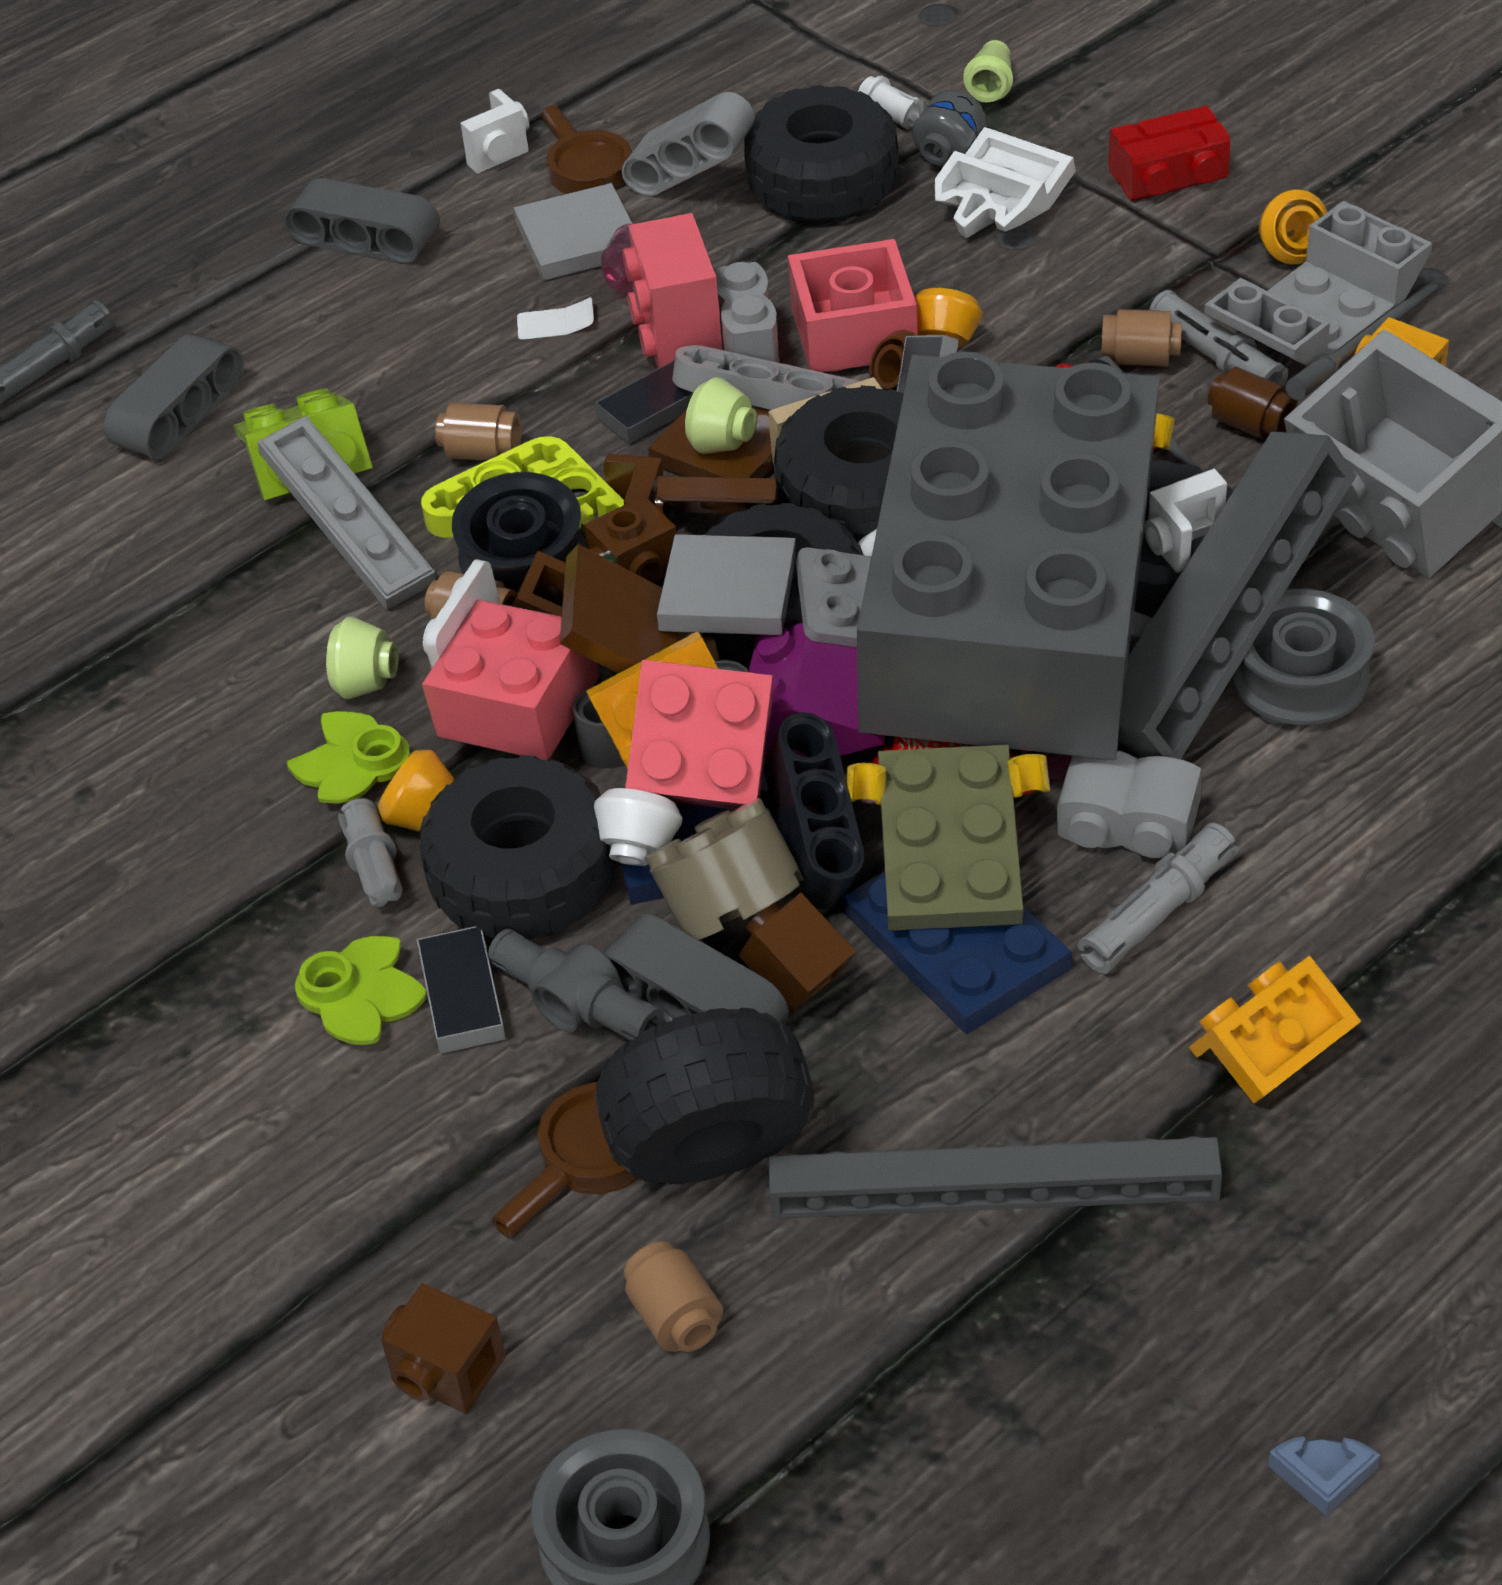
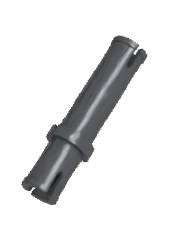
(59, 344)

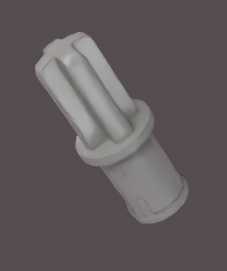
(370, 851)

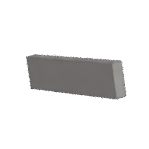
(346, 512)

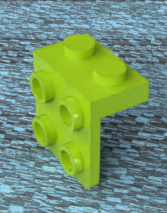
(329, 413)

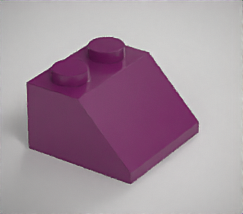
(815, 681)

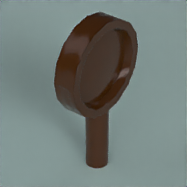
(583, 157)
(573, 1158)

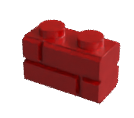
(1169, 153)

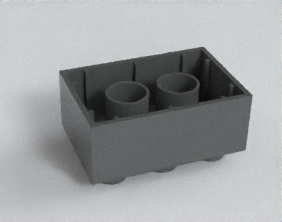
(1008, 556)

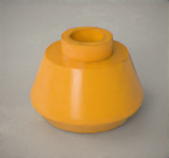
(1287, 222)
(948, 314)
(413, 790)

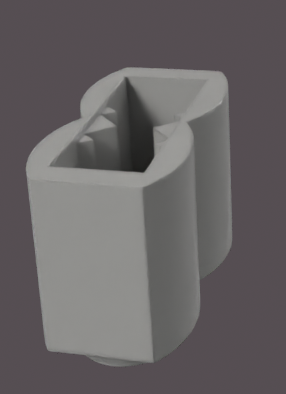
(746, 311)
(1130, 803)

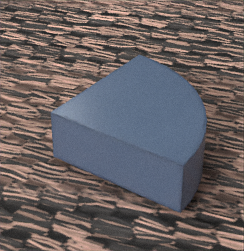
(1324, 1469)

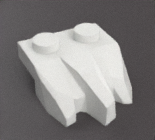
(1001, 182)

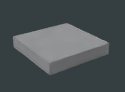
(570, 229)
(727, 584)

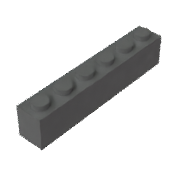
(1229, 591)

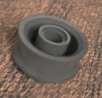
(1307, 660)
(612, 1478)

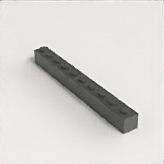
(995, 1177)

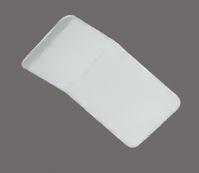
(555, 321)

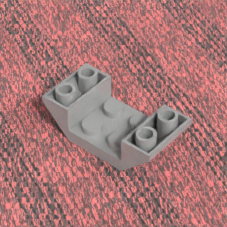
(1350, 280)

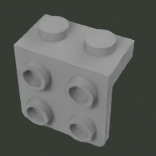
(831, 594)

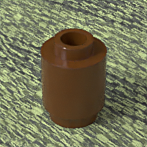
(1250, 402)

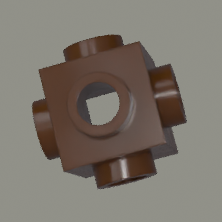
(636, 536)

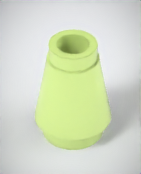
(989, 72)

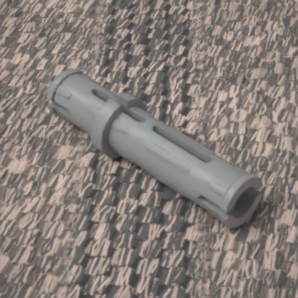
(1230, 343)
(1175, 881)

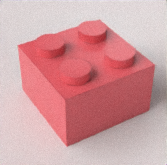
(672, 287)
(849, 302)
(507, 681)
(700, 734)

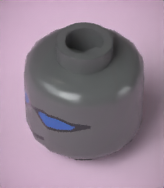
(948, 125)

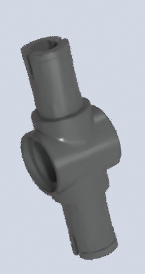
(573, 986)

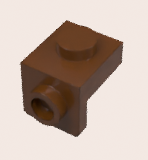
(635, 477)

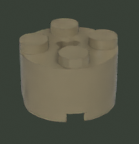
(725, 869)

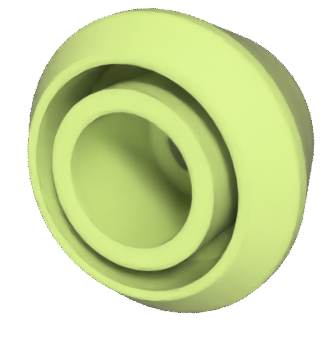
(719, 417)
(359, 658)

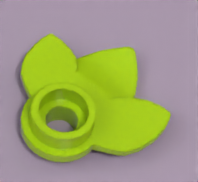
(353, 759)
(358, 989)

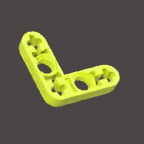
(540, 455)

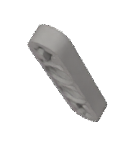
(763, 381)

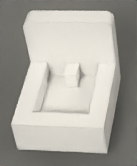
(495, 134)
(1183, 514)

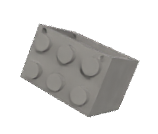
(1419, 451)

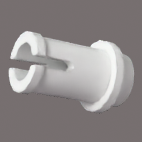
(898, 104)

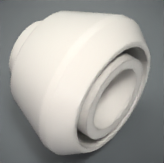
(635, 823)

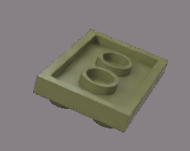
(950, 838)

